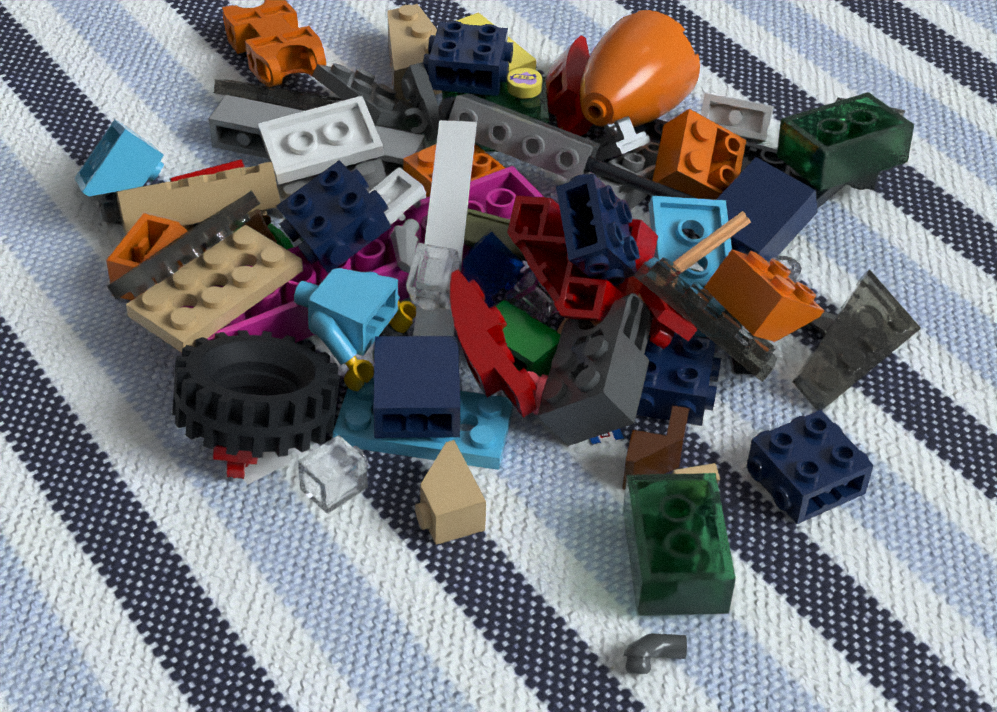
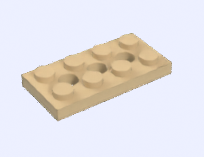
(214, 306)

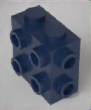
(468, 58)
(334, 216)
(597, 229)
(680, 378)
(808, 466)

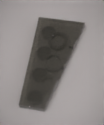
(273, 95)
(855, 342)

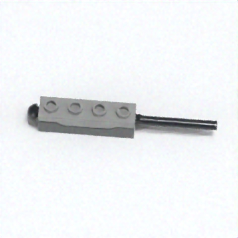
(541, 143)

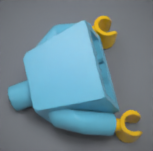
(350, 312)

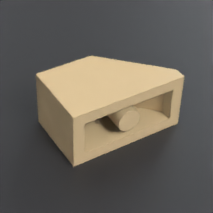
(450, 498)

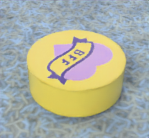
(524, 83)

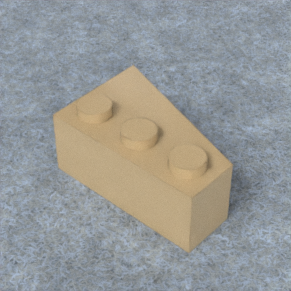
(407, 41)

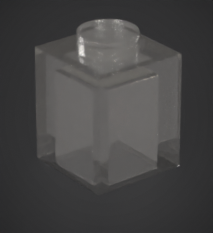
(431, 276)
(531, 297)
(333, 473)

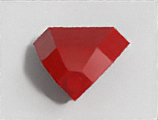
(540, 236)

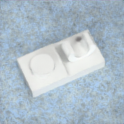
(738, 115)
(399, 193)

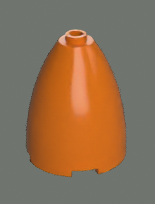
(638, 70)

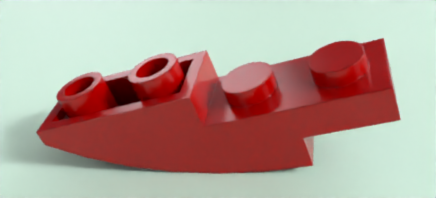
(564, 88)
(486, 347)

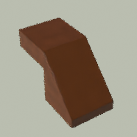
(654, 452)

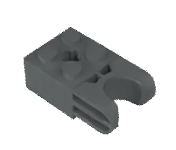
(598, 373)

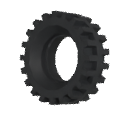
(255, 393)

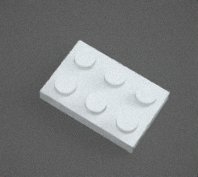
(319, 137)

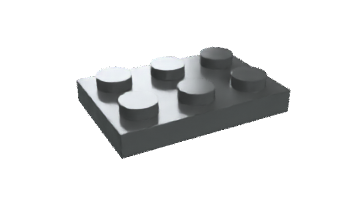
(379, 98)

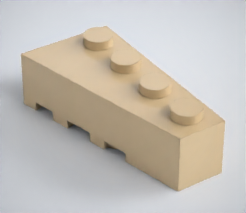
(199, 196)

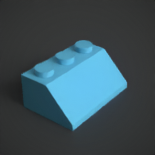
(119, 162)

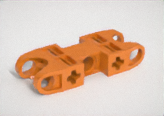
(273, 40)

